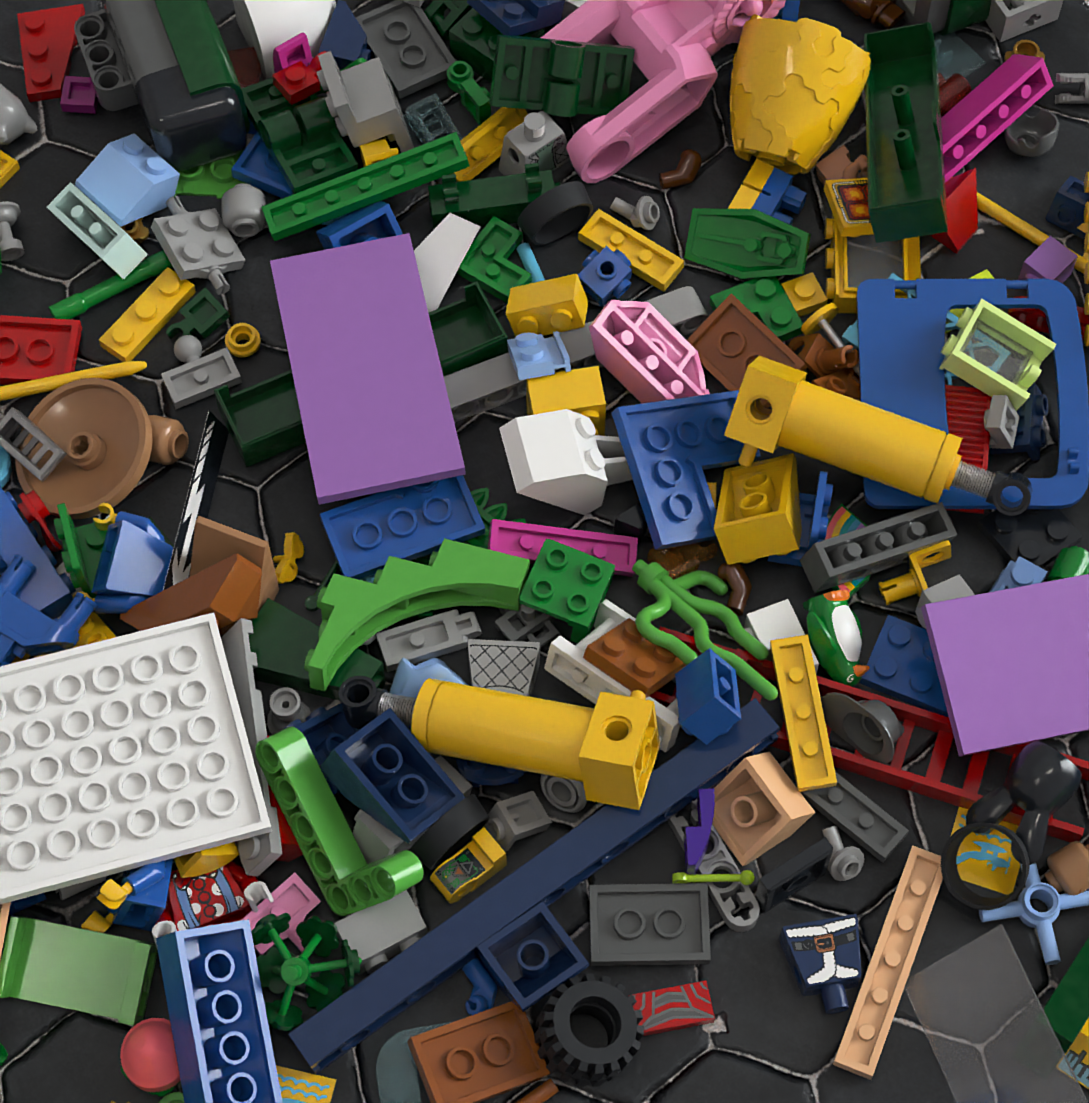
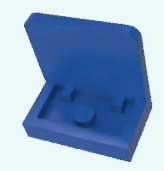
(813, 521)

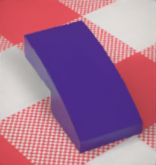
(697, 838)

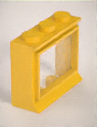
(861, 259)

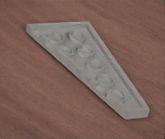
(262, 850)

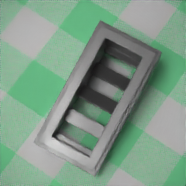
(9, 425)

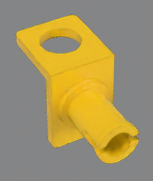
(914, 581)

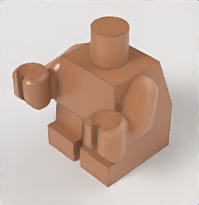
(839, 166)

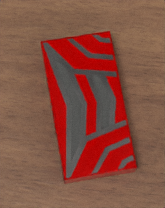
(675, 1007)

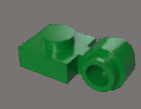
(475, 99)

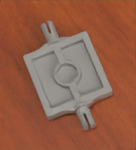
(198, 244)

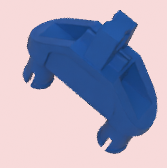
(29, 630)

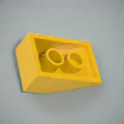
(759, 510)

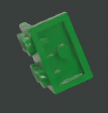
(81, 549)
(568, 586)

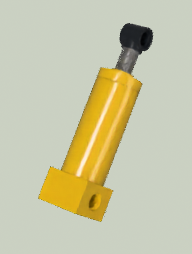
(858, 438)
(601, 746)

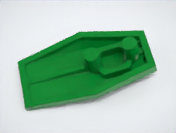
(746, 243)

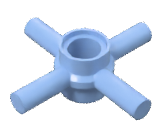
(1040, 920)

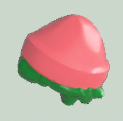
(150, 1057)

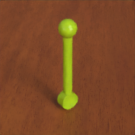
(745, 877)

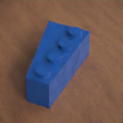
(44, 587)

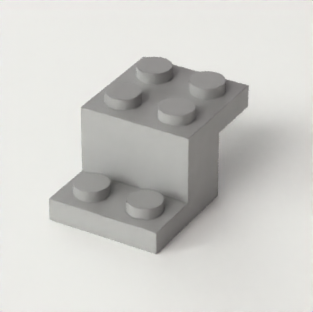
(363, 102)

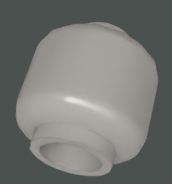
(243, 210)

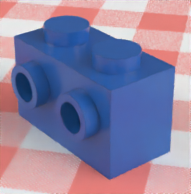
(707, 697)

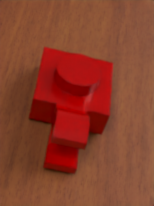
(298, 80)

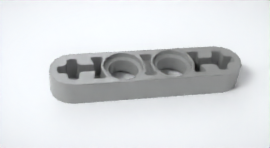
(717, 860)

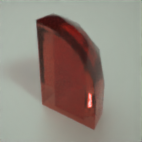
(246, 66)

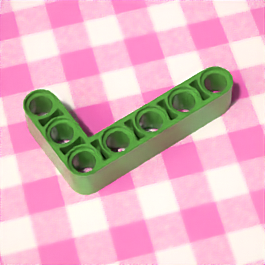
(324, 833)

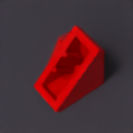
(961, 211)

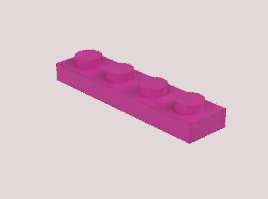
(527, 540)

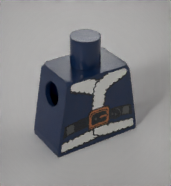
(824, 958)

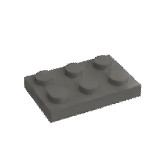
(406, 46)
(649, 924)

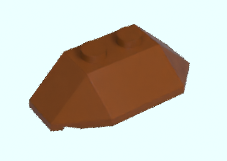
(225, 588)

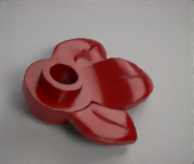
(35, 509)

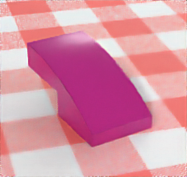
(291, 52)

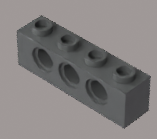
(875, 547)

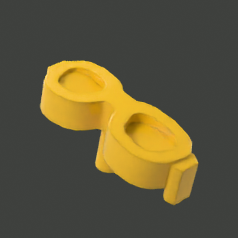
(287, 568)

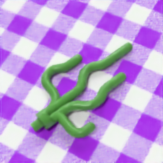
(674, 595)

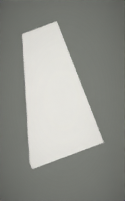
(441, 256)

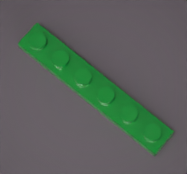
(365, 186)

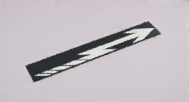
(198, 497)

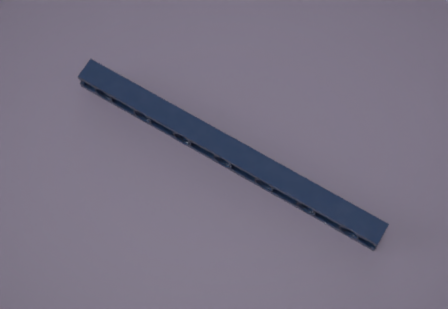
(542, 878)

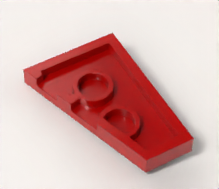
(47, 49)

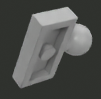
(199, 375)

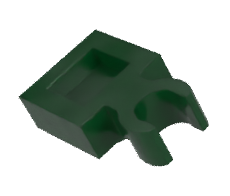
(201, 315)

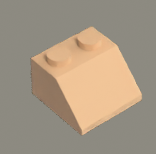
(758, 807)

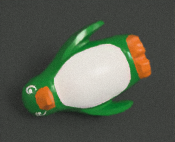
(835, 636)

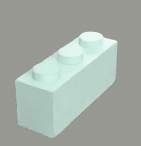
(97, 230)

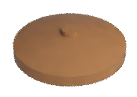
(104, 443)

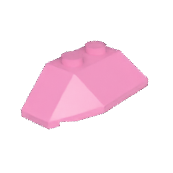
(646, 352)

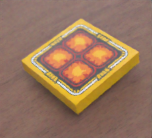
(849, 205)

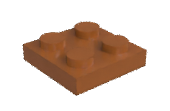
(633, 659)

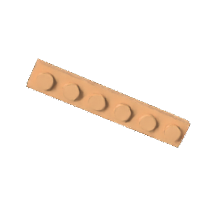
(890, 964)

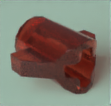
(952, 91)

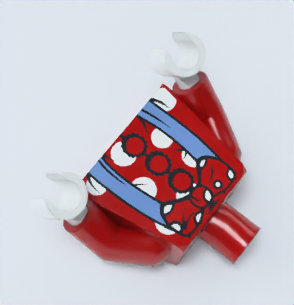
(209, 899)

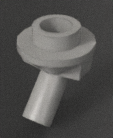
(643, 215)
(843, 858)

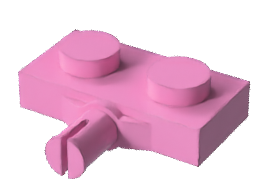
(292, 898)

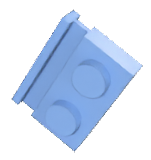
(537, 356)

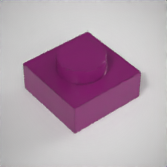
(78, 95)

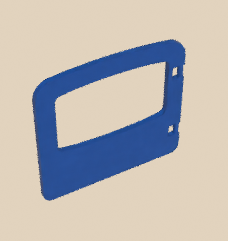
(901, 374)

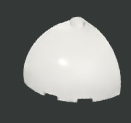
(273, 22)

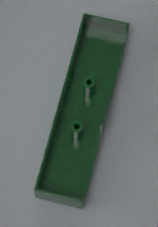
(904, 134)
(268, 416)

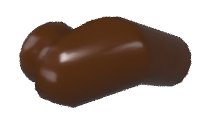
(684, 172)
(739, 583)

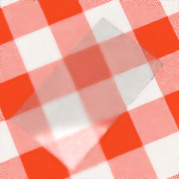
(991, 1027)

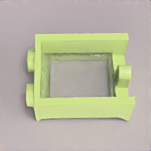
(996, 353)

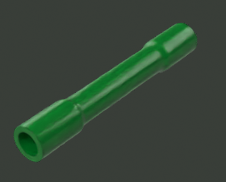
(81, 302)

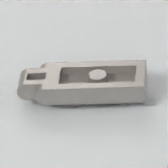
(427, 638)

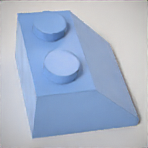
(128, 180)

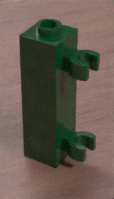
(488, 197)

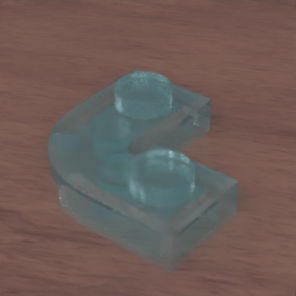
(397, 1069)

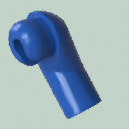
(484, 988)

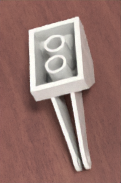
(563, 460)

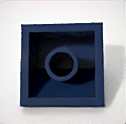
(531, 957)

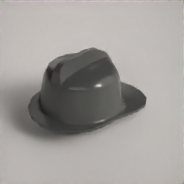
(863, 724)

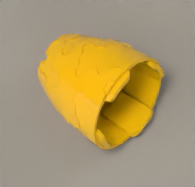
(792, 90)

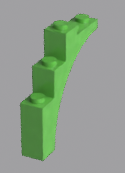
(403, 588)

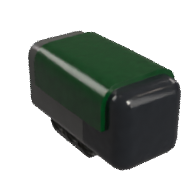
(175, 70)

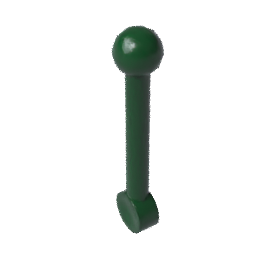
(311, 601)

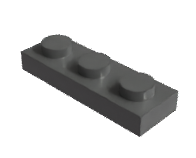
(858, 817)

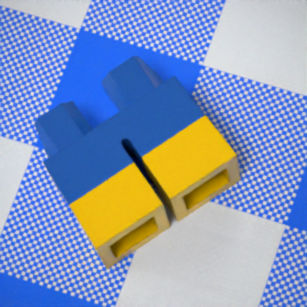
(769, 192)

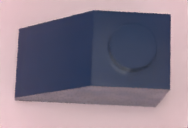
(345, 37)

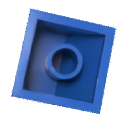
(359, 226)

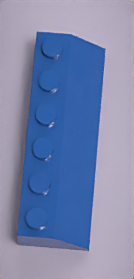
(218, 1015)

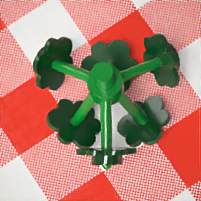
(284, 970)

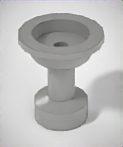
(10, 248)
(285, 709)

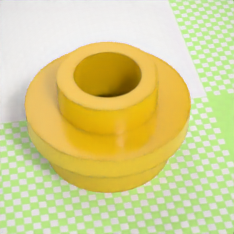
(240, 332)

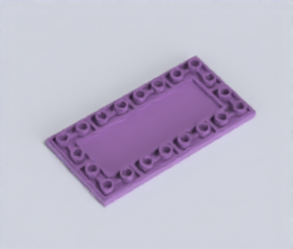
(366, 369)
(1013, 663)

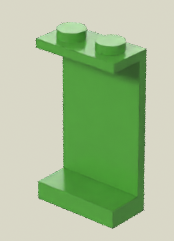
(77, 969)

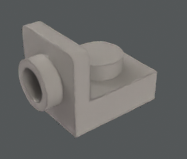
(1001, 422)
(517, 819)

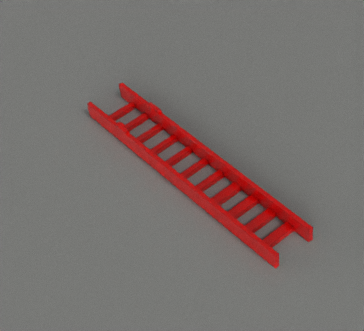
(893, 775)

